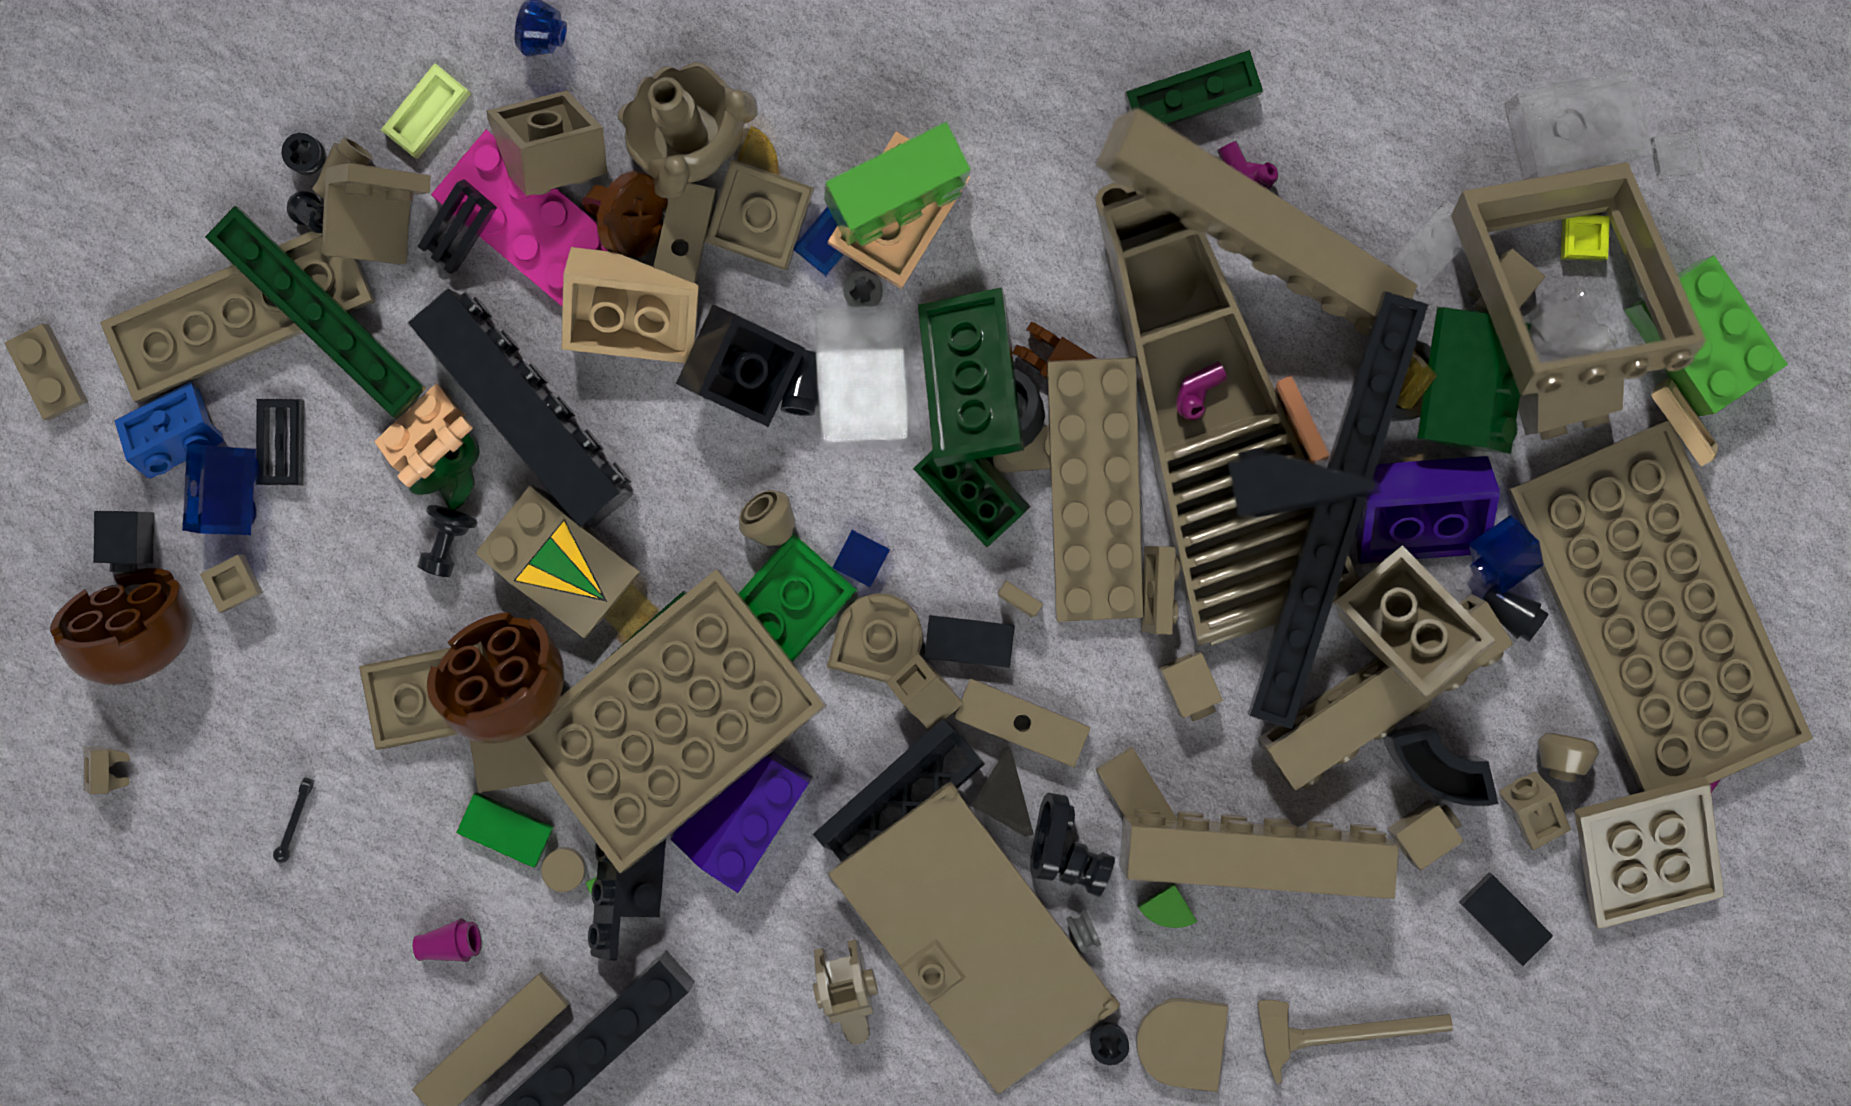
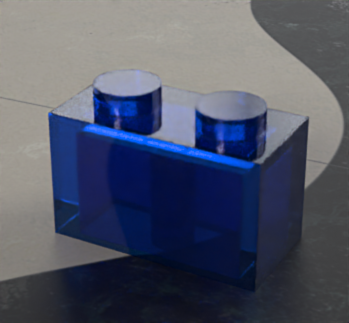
(219, 489)

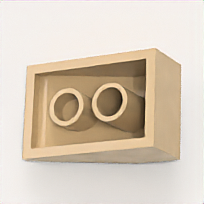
(626, 308)

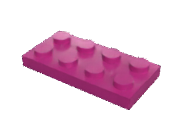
(524, 229)

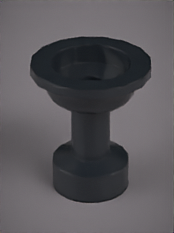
(449, 524)

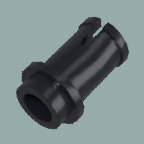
(306, 209)

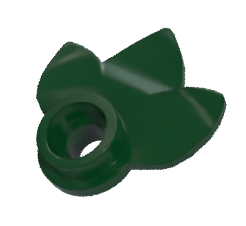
(452, 475)

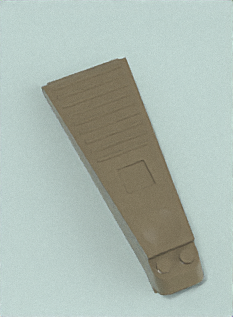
(1175, 323)

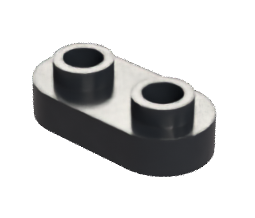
(1048, 850)

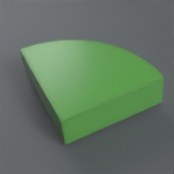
(1167, 908)

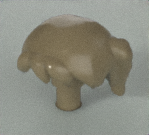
(684, 125)

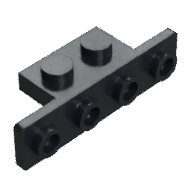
(623, 894)

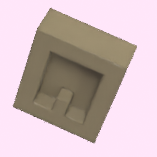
(1535, 809)

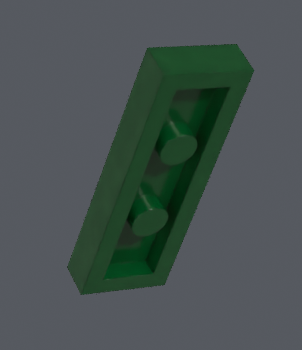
(1198, 90)

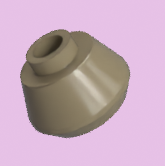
(767, 518)
(1566, 755)

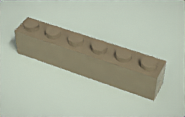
(1363, 710)

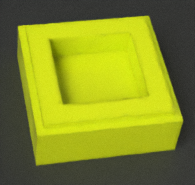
(1585, 238)

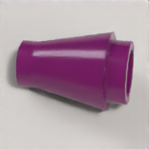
(449, 943)

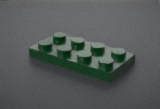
(970, 377)

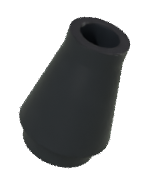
(803, 390)
(1516, 613)

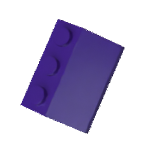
(1428, 508)
(742, 820)

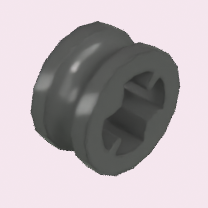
(850, 287)
(1083, 931)

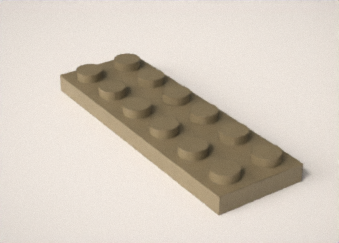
(219, 321)
(1095, 488)

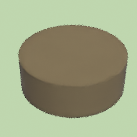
(563, 869)

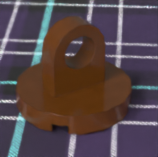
(627, 214)

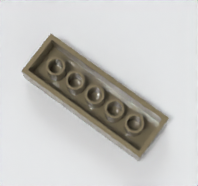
(1258, 855)

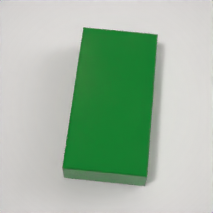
(505, 830)

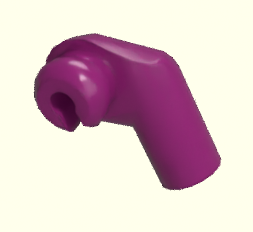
(1262, 174)
(1194, 390)

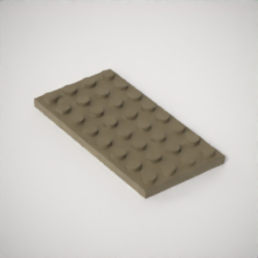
(1660, 612)

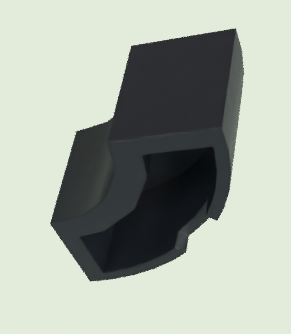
(1436, 769)

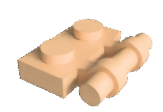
(424, 435)

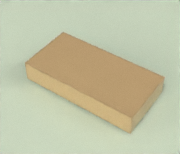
(1685, 421)

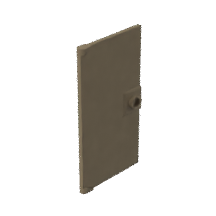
(973, 938)

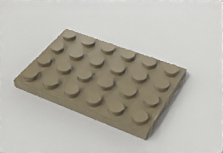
(671, 720)

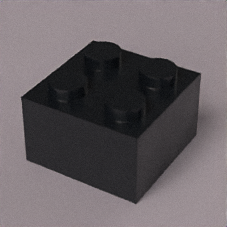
(740, 365)

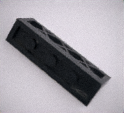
(893, 782)

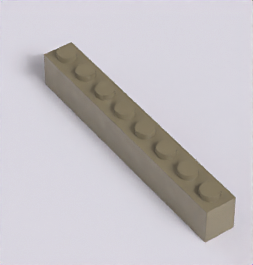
(1248, 219)

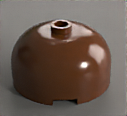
(121, 635)
(501, 696)

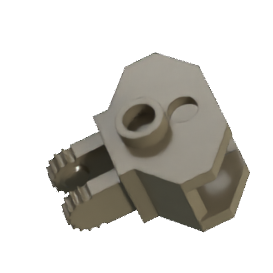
(846, 991)

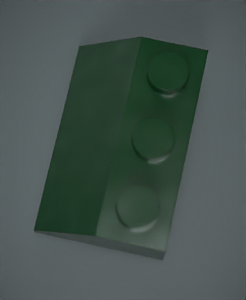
(1474, 393)

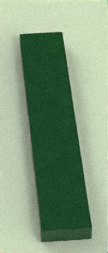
(315, 312)

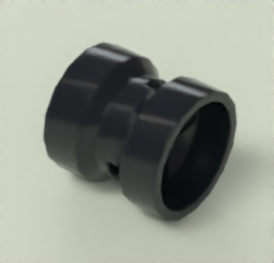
(1096, 872)

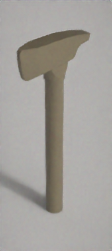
(1282, 1040)

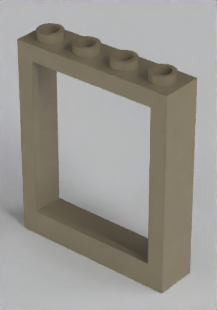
(1568, 196)

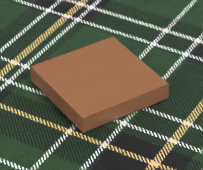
(1301, 422)

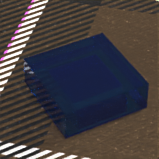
(861, 558)

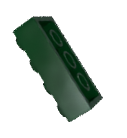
(975, 495)

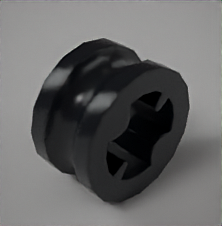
(290, 155)
(1122, 1043)

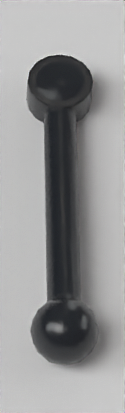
(282, 853)

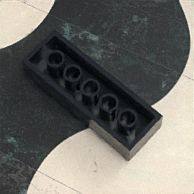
(520, 408)

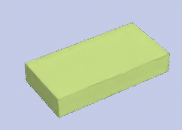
(426, 111)

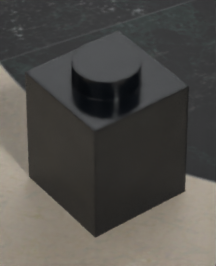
(123, 539)

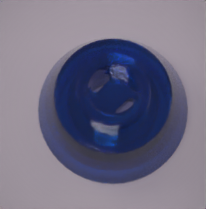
(539, 28)

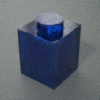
(1505, 555)

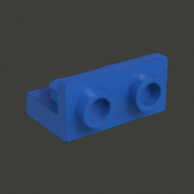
(158, 432)

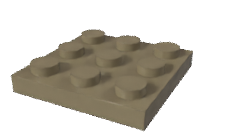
(1650, 852)

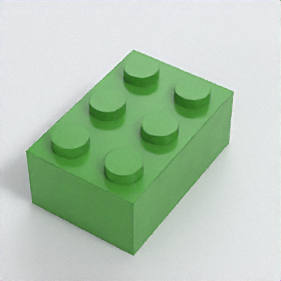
(897, 185)
(1736, 347)

